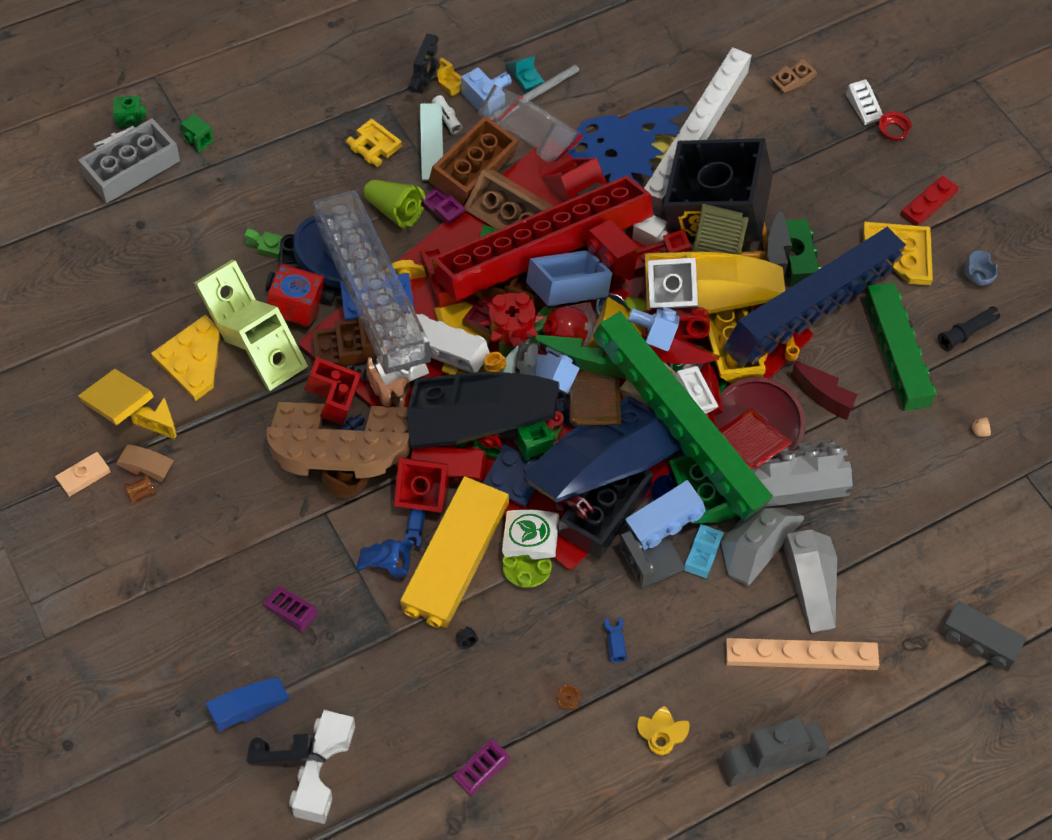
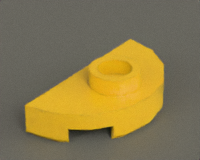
(408, 266)

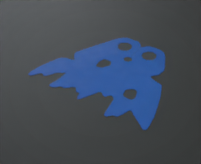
(628, 140)

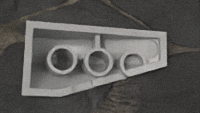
(815, 577)

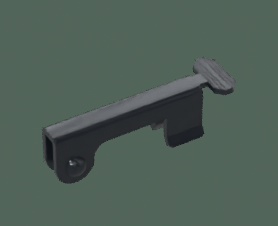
(302, 750)

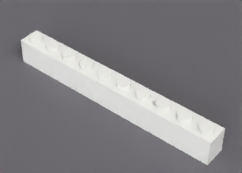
(702, 119)

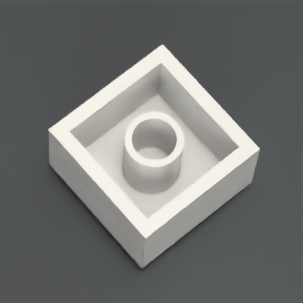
(673, 283)

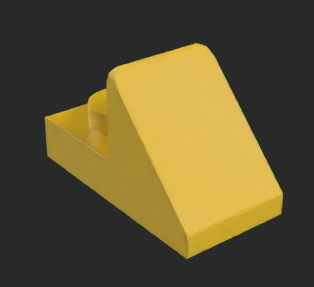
(157, 421)

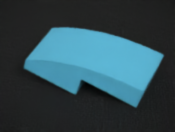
(703, 551)

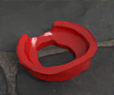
(894, 118)

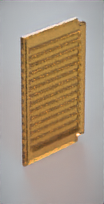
(595, 399)

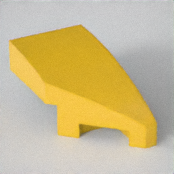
(448, 79)

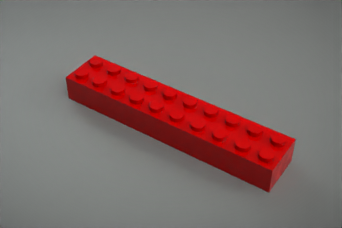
(550, 232)

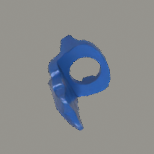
(386, 556)

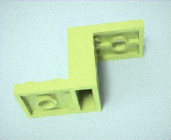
(251, 325)

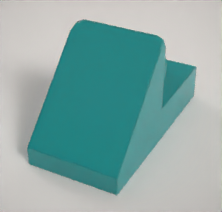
(525, 73)

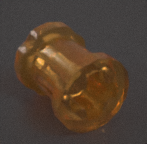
(139, 489)

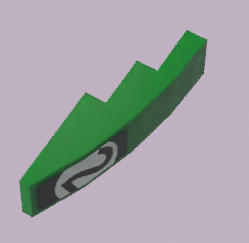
(585, 358)

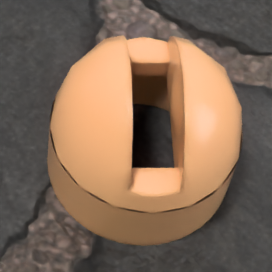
(981, 427)

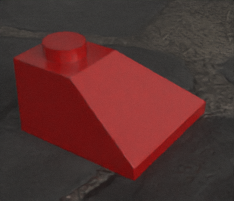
(422, 485)

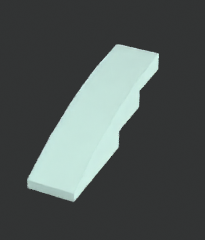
(430, 137)

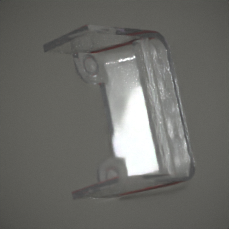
(531, 123)

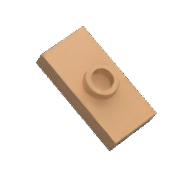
(82, 474)

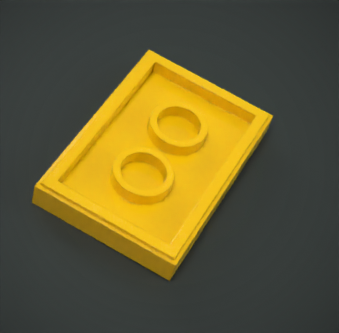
(116, 396)

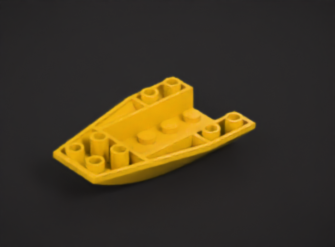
(728, 279)

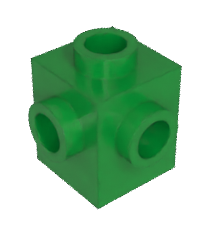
(128, 111)

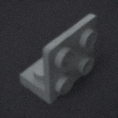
(650, 564)

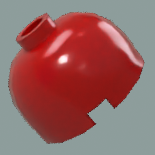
(566, 323)

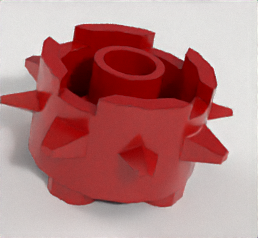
(512, 318)

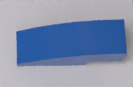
(246, 703)

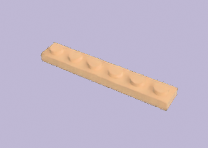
(802, 654)

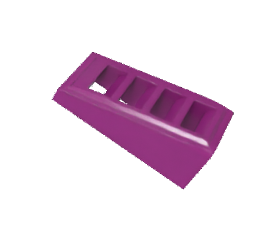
(300, 623)
(483, 753)

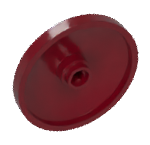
(770, 400)

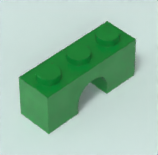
(805, 262)

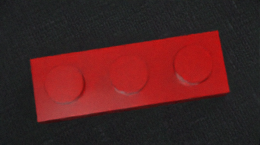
(929, 201)

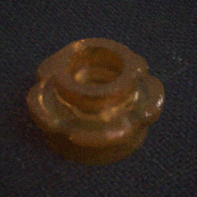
(569, 690)

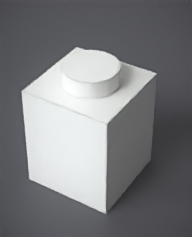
(650, 231)

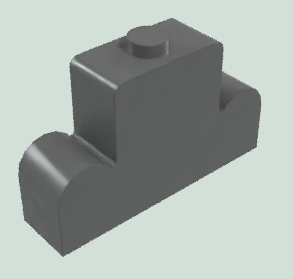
(774, 751)

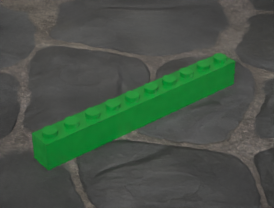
(682, 416)

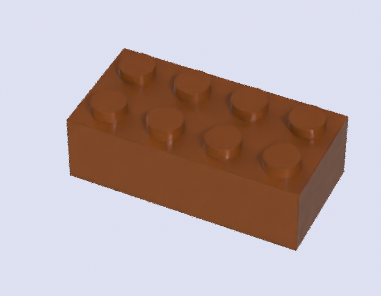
(481, 148)

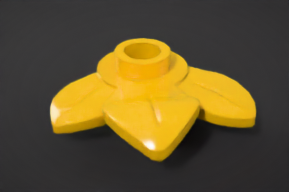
(662, 728)

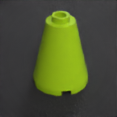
(396, 201)

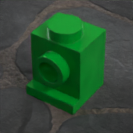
(196, 132)
(534, 439)

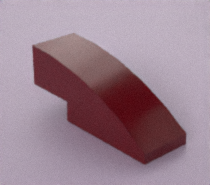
(824, 390)

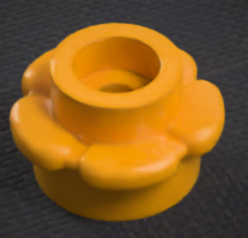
(495, 362)

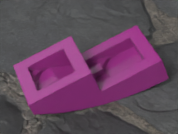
(442, 206)

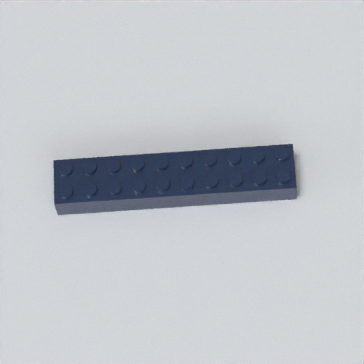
(813, 297)

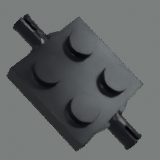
(424, 64)

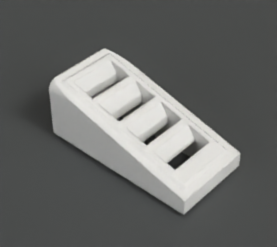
(863, 90)

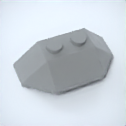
(756, 541)

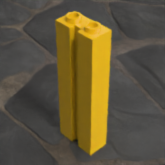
(454, 553)

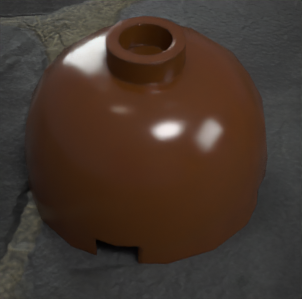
(342, 483)

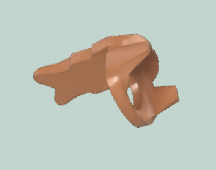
(393, 392)

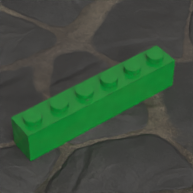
(899, 346)

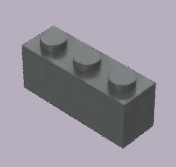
(983, 636)

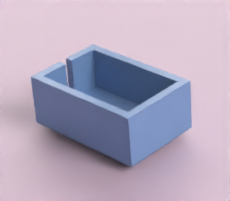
(568, 277)

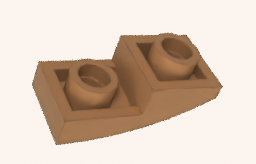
(794, 77)
(144, 460)

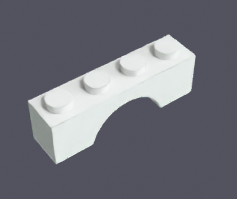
(313, 797)

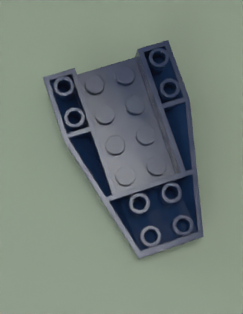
(602, 453)

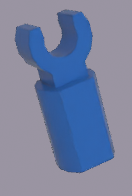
(415, 527)
(616, 641)

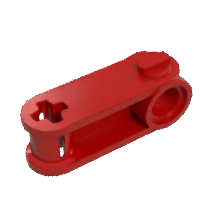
(686, 327)

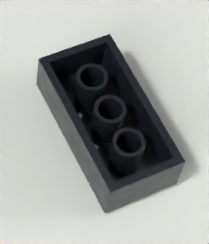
(611, 507)

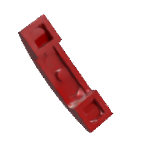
(671, 243)

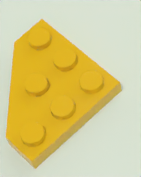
(916, 261)
(191, 357)

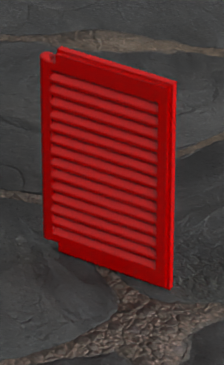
(754, 438)

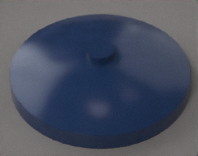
(313, 253)

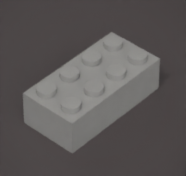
(129, 160)

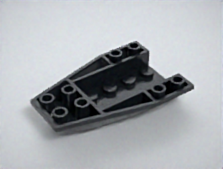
(476, 406)

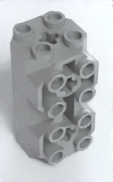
(806, 473)

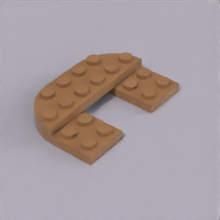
(302, 445)

